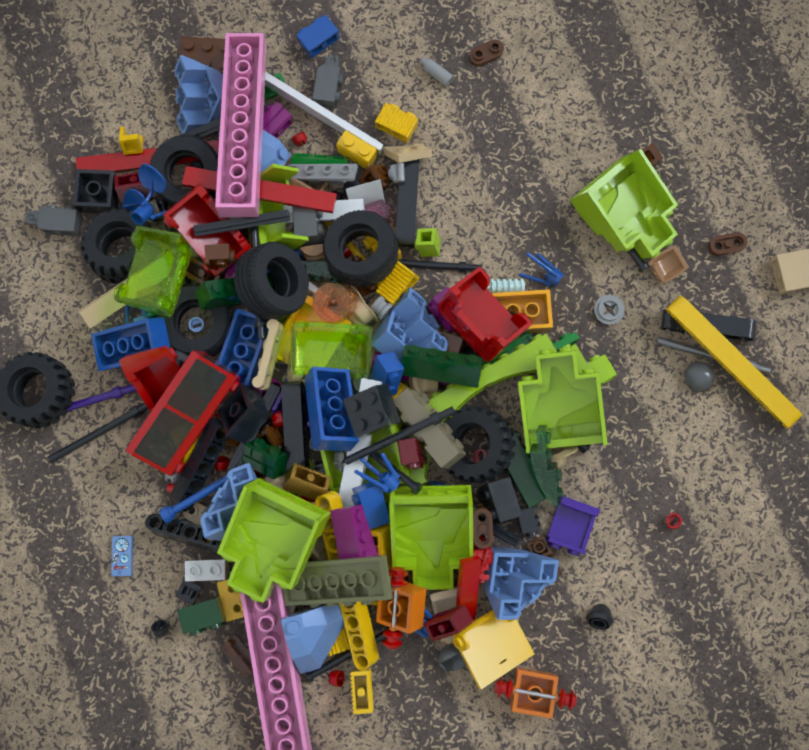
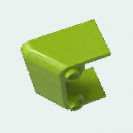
(277, 232)

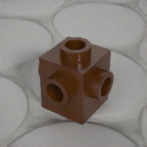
(374, 173)
(272, 435)

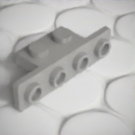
(325, 172)

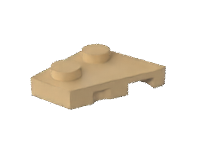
(407, 153)

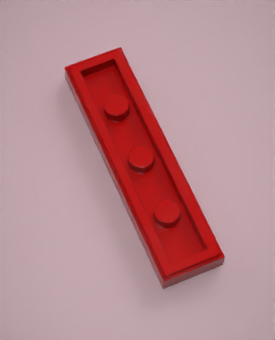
(468, 584)

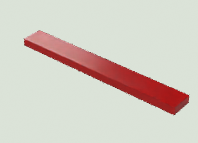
(121, 163)
(269, 191)

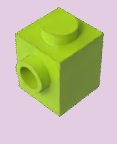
(428, 242)

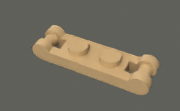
(267, 361)

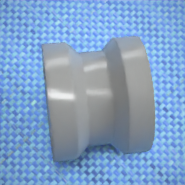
(381, 307)

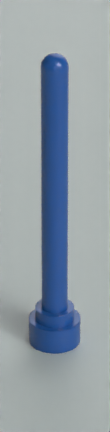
(168, 513)

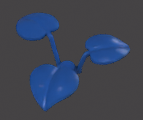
(135, 200)

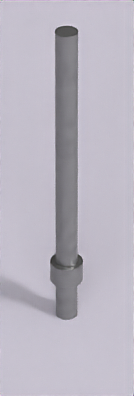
(702, 352)

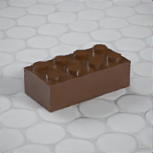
(204, 50)

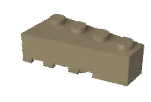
(438, 438)

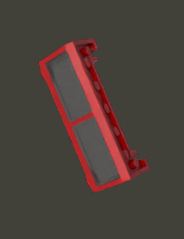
(182, 412)

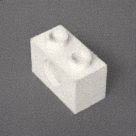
(206, 570)

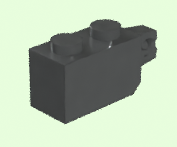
(327, 83)
(56, 220)

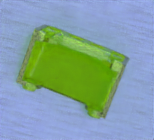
(155, 271)
(330, 346)

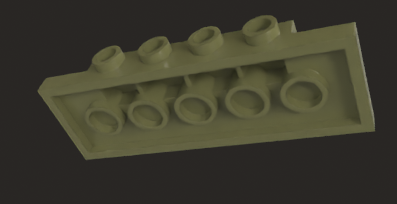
(341, 582)

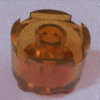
(344, 298)

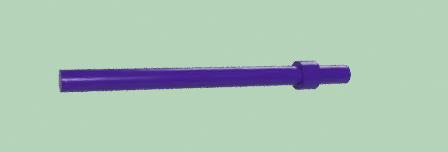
(116, 393)

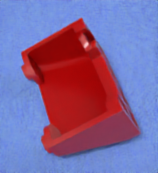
(199, 208)
(480, 316)
(151, 372)

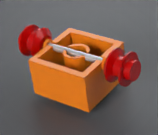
(403, 611)
(534, 693)

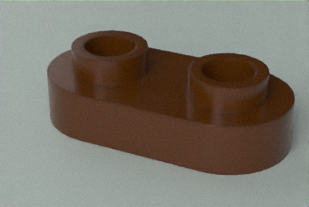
(488, 54)
(726, 244)
(482, 527)

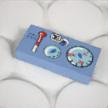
(122, 556)

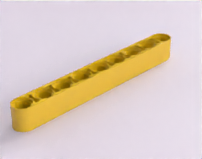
(733, 361)
(355, 616)

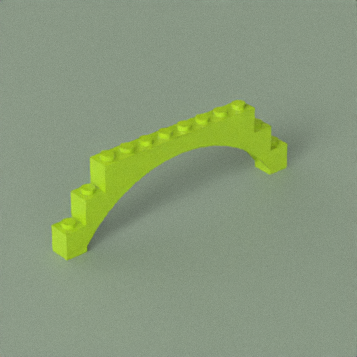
(518, 363)

